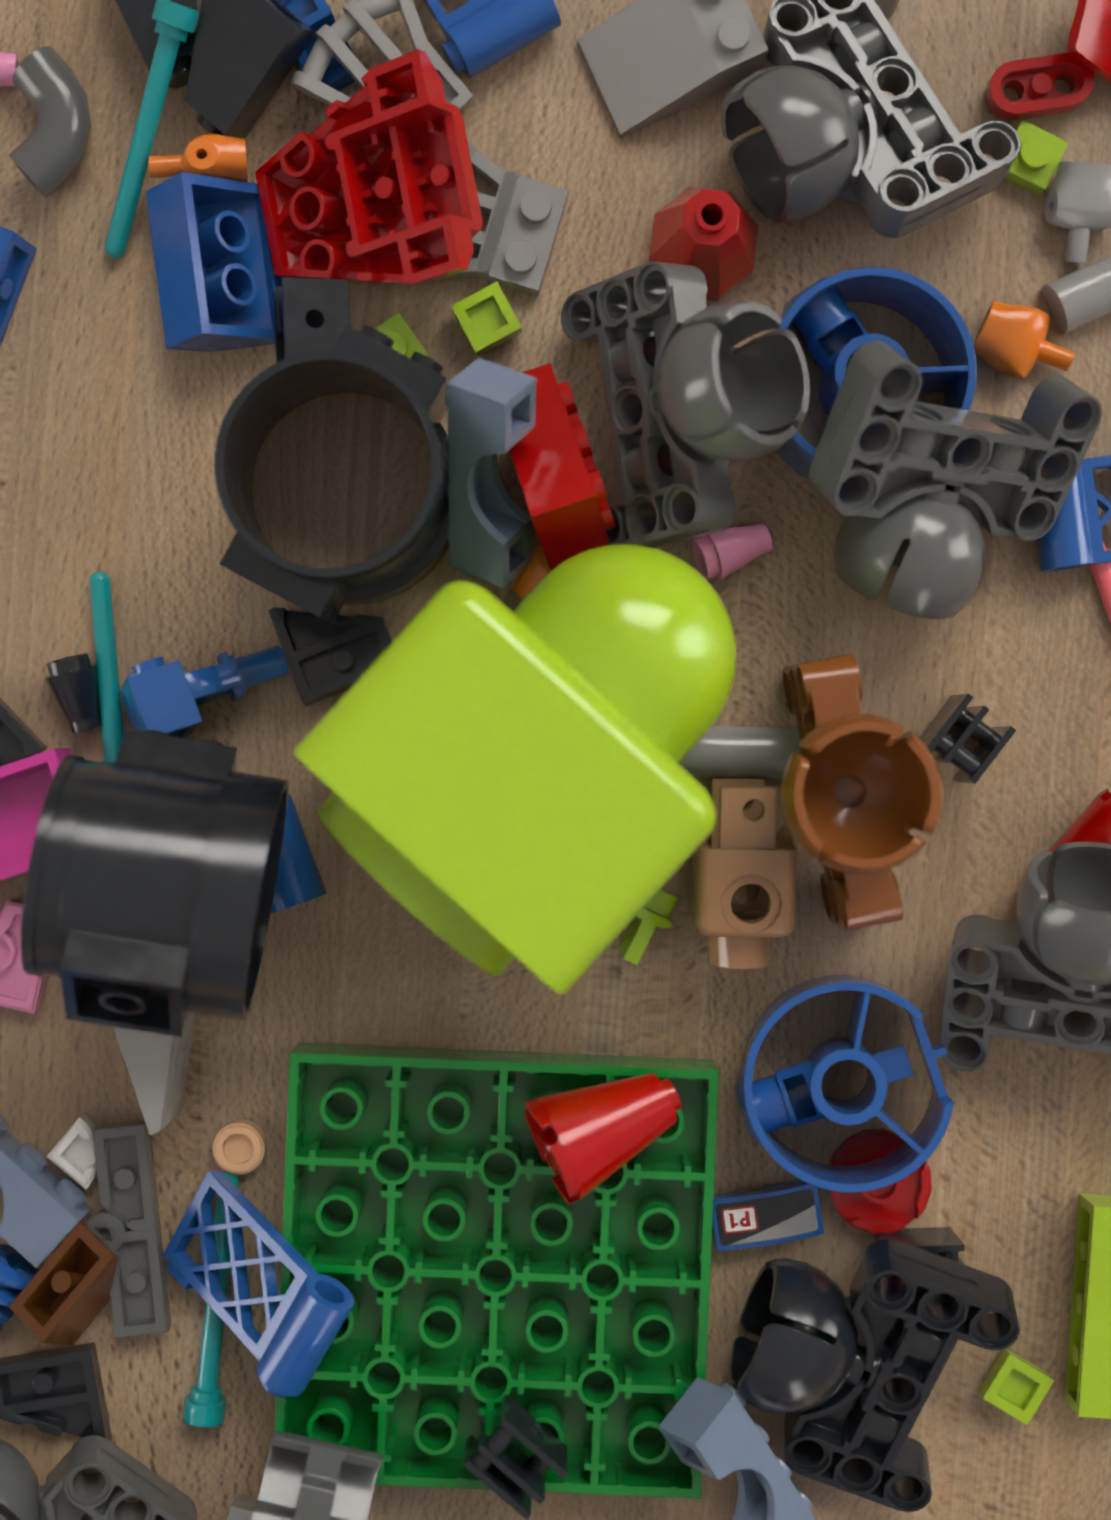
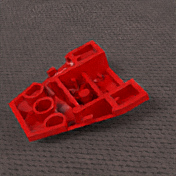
(376, 186)

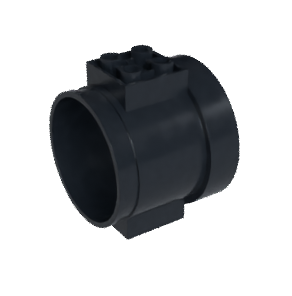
(358, 365)
(154, 883)

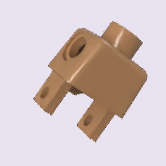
(740, 853)

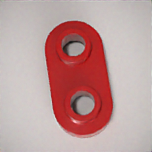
(1036, 87)

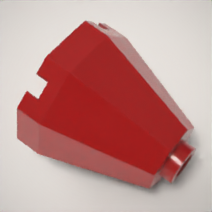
(707, 232)

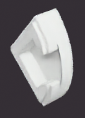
(76, 1152)

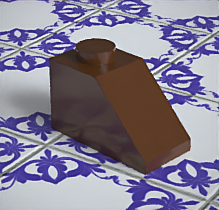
(68, 1288)

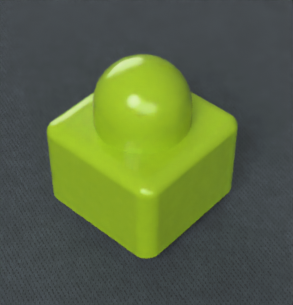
(529, 759)

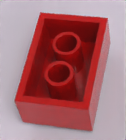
(560, 475)

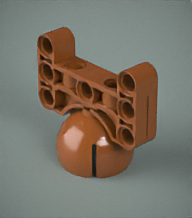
(855, 792)

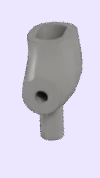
(1080, 203)

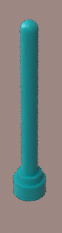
(173, 26)
(106, 664)
(205, 1402)

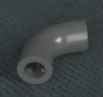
(62, 121)

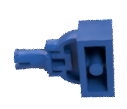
(167, 698)

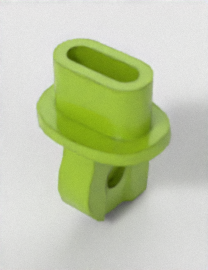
(652, 915)

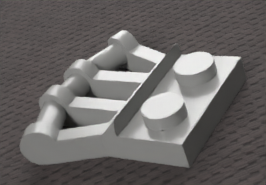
(360, 17)
(519, 228)

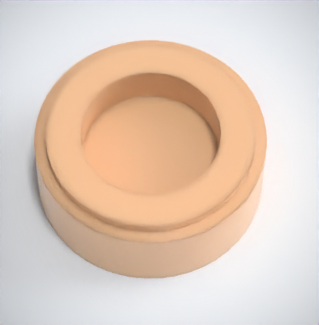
(240, 1146)

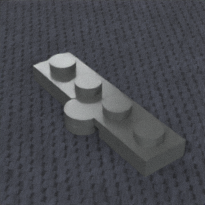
(131, 1228)

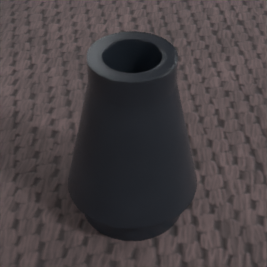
(76, 690)

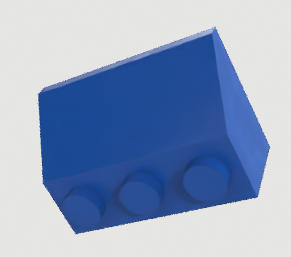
(212, 263)

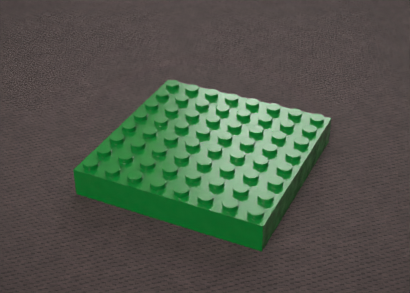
(478, 1275)

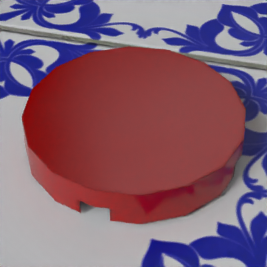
(895, 1208)

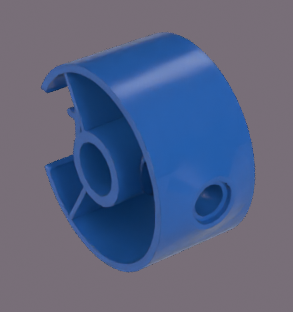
(837, 333)
(796, 1095)

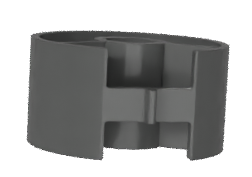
(316, 1480)

